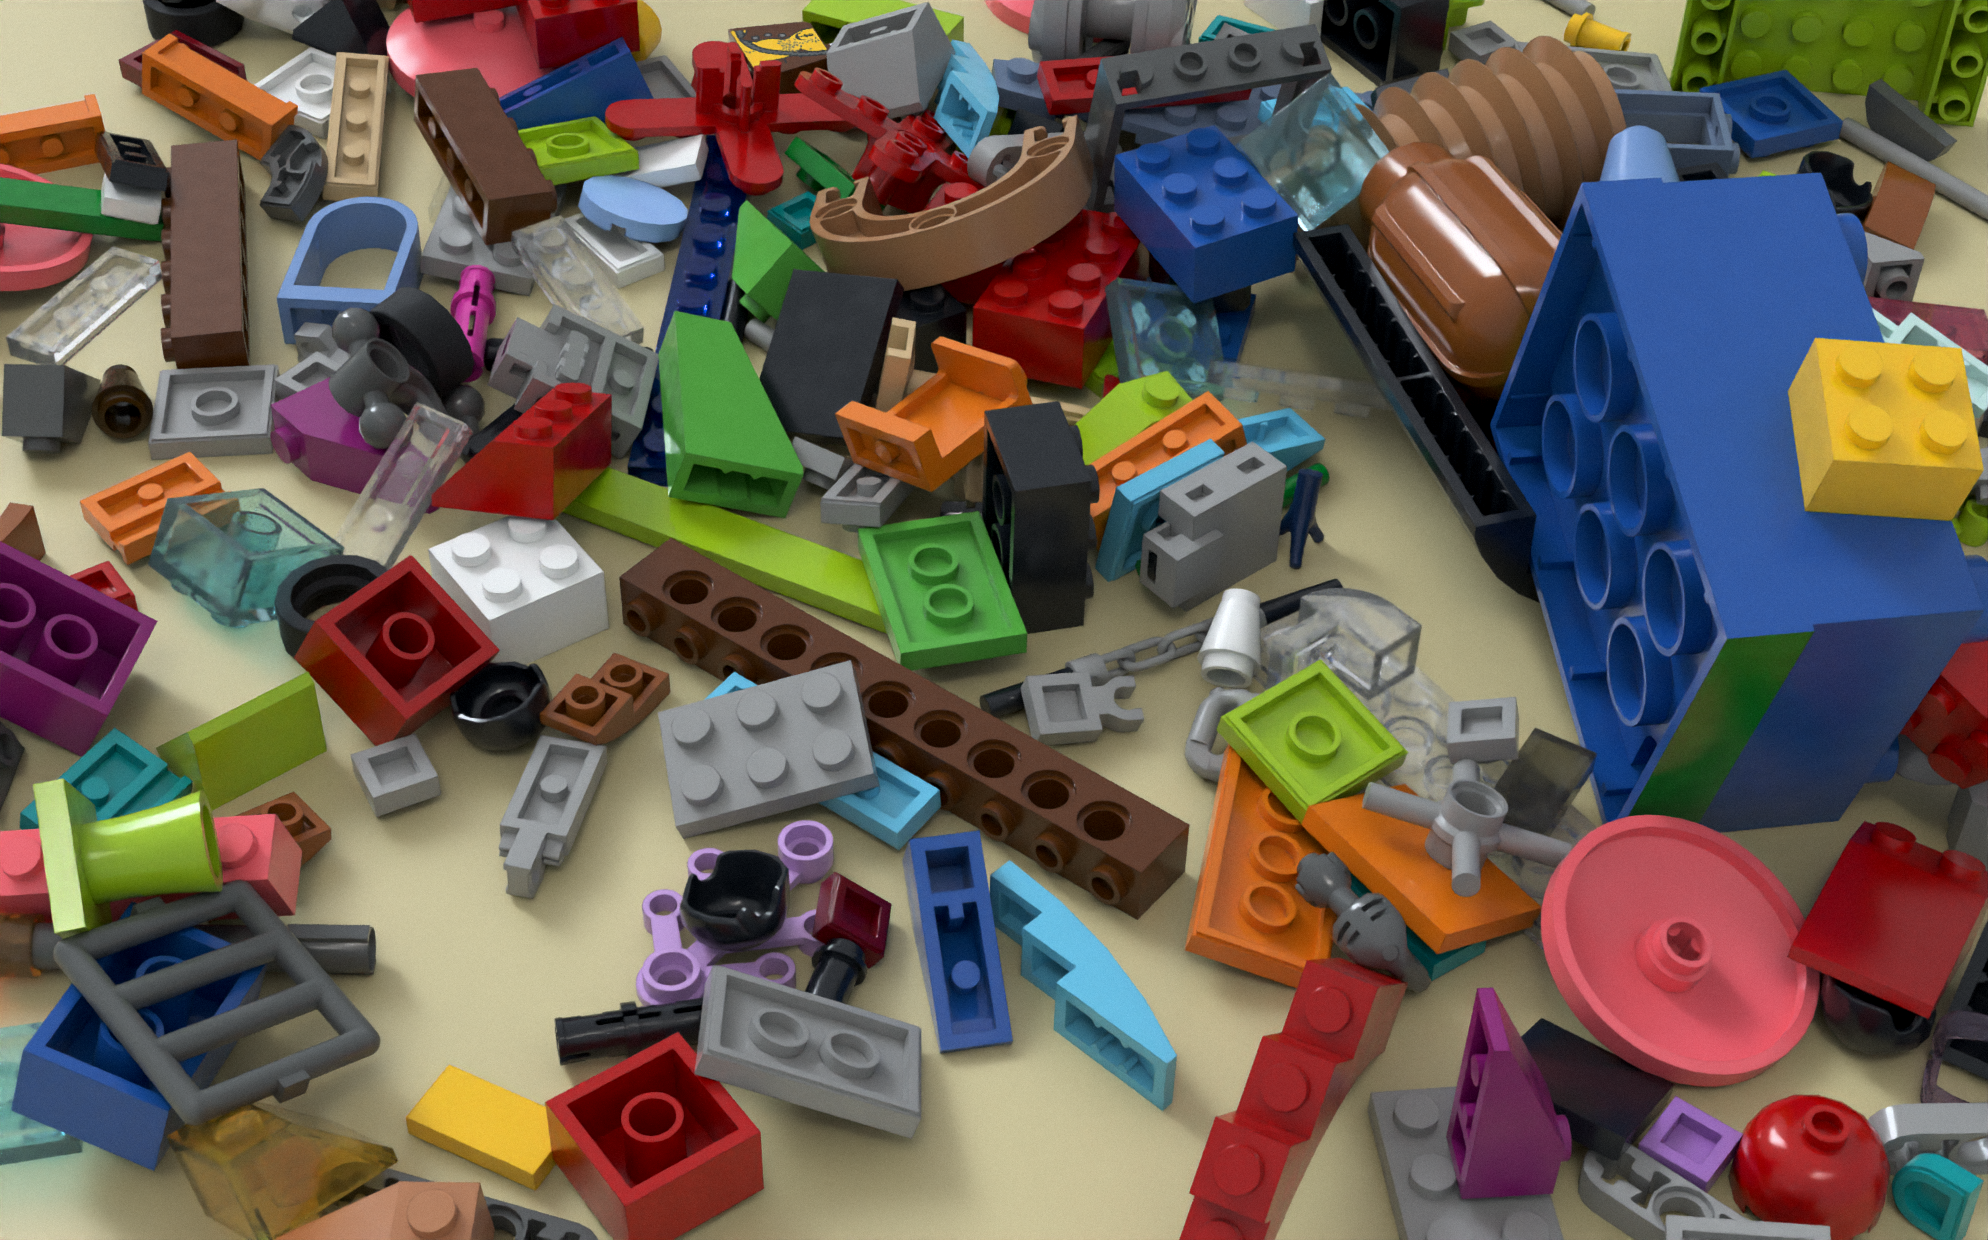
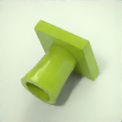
(123, 856)

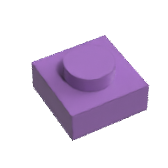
(1691, 1143)

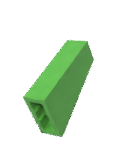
(720, 424)

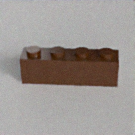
(482, 153)

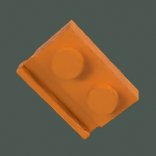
(132, 510)

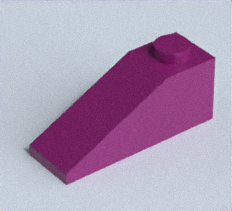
(324, 440)
(1502, 1112)

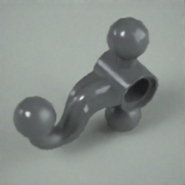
(382, 385)

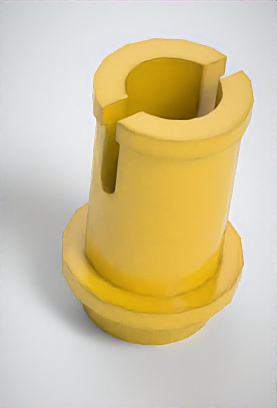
(1587, 33)

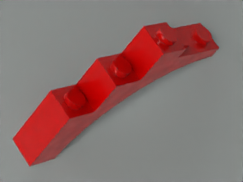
(1290, 1097)

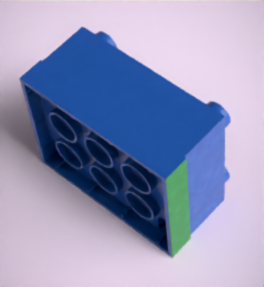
(1701, 619)

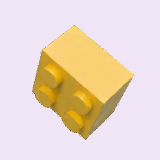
(1884, 429)

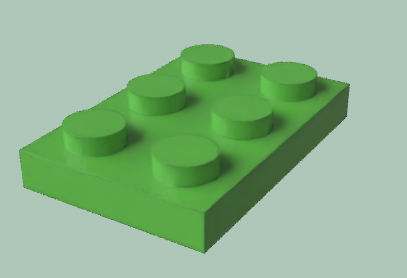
(941, 591)

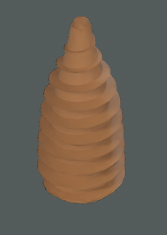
(1530, 112)

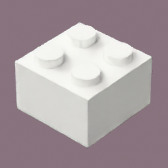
(523, 586)

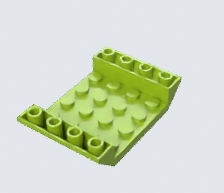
(1842, 46)

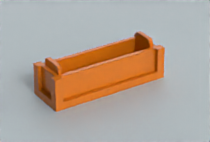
(214, 97)
(51, 136)
(1176, 433)

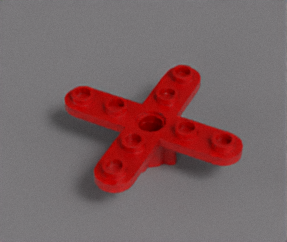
(900, 158)

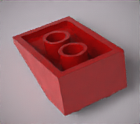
(1895, 917)

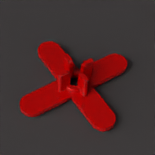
(740, 132)

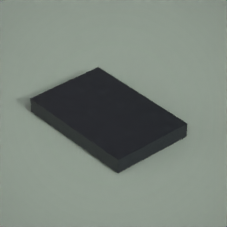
(827, 349)

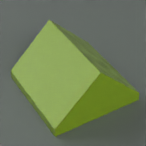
(250, 742)

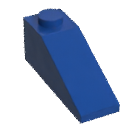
(578, 88)
(957, 941)

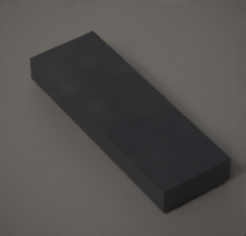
(131, 161)

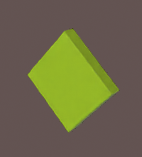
(579, 150)
(1311, 740)

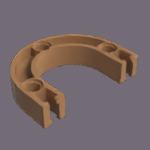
(966, 235)

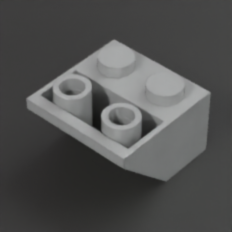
(892, 58)

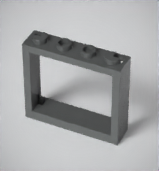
(1194, 71)

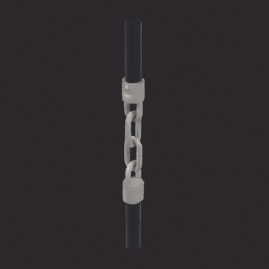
(1010, 698)

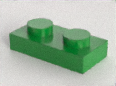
(819, 169)

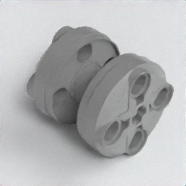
(1068, 26)

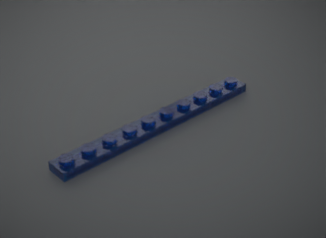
(696, 289)

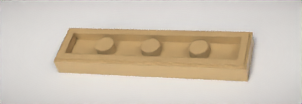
(356, 126)

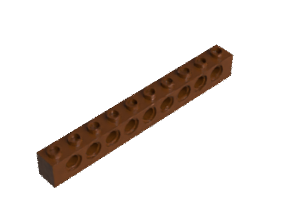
(984, 768)

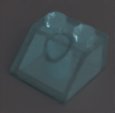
(1315, 152)
(235, 551)

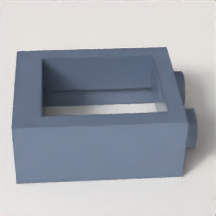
(1685, 119)

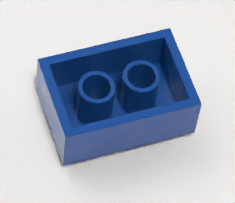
(1205, 213)
(89, 1085)

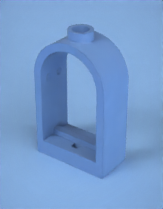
(334, 232)

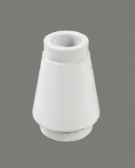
(1232, 644)

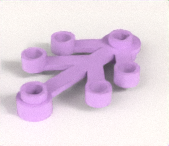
(681, 973)

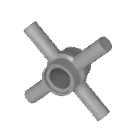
(1465, 826)

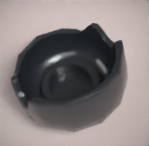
(1839, 180)
(502, 705)
(739, 902)
(1870, 1022)

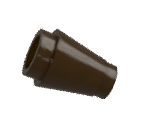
(122, 403)

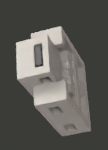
(579, 352)
(1216, 529)

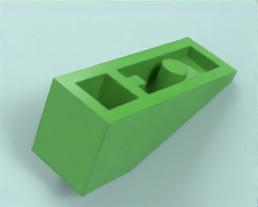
(765, 263)

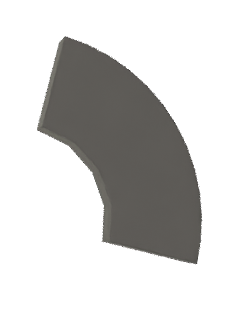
(297, 173)

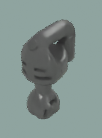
(1367, 926)

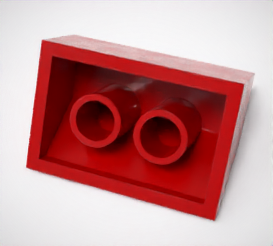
(538, 459)

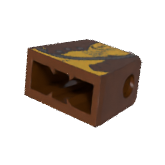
(792, 44)

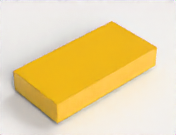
(485, 1126)

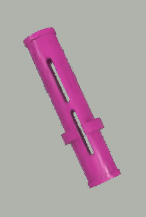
(477, 303)

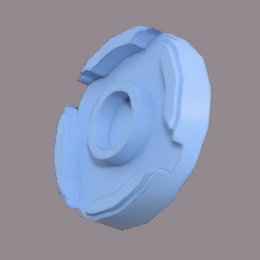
(637, 206)

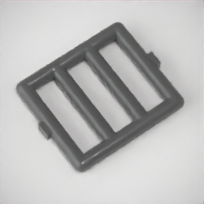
(161, 1055)

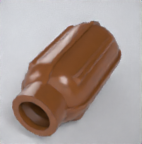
(1458, 256)

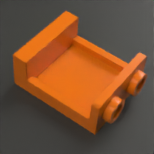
(940, 422)

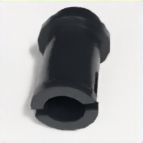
(837, 969)

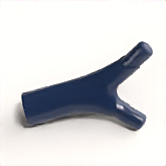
(1301, 517)

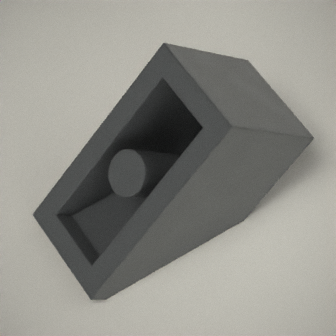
(46, 405)

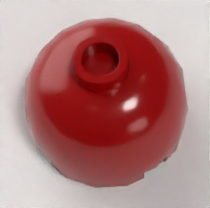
(1811, 1166)

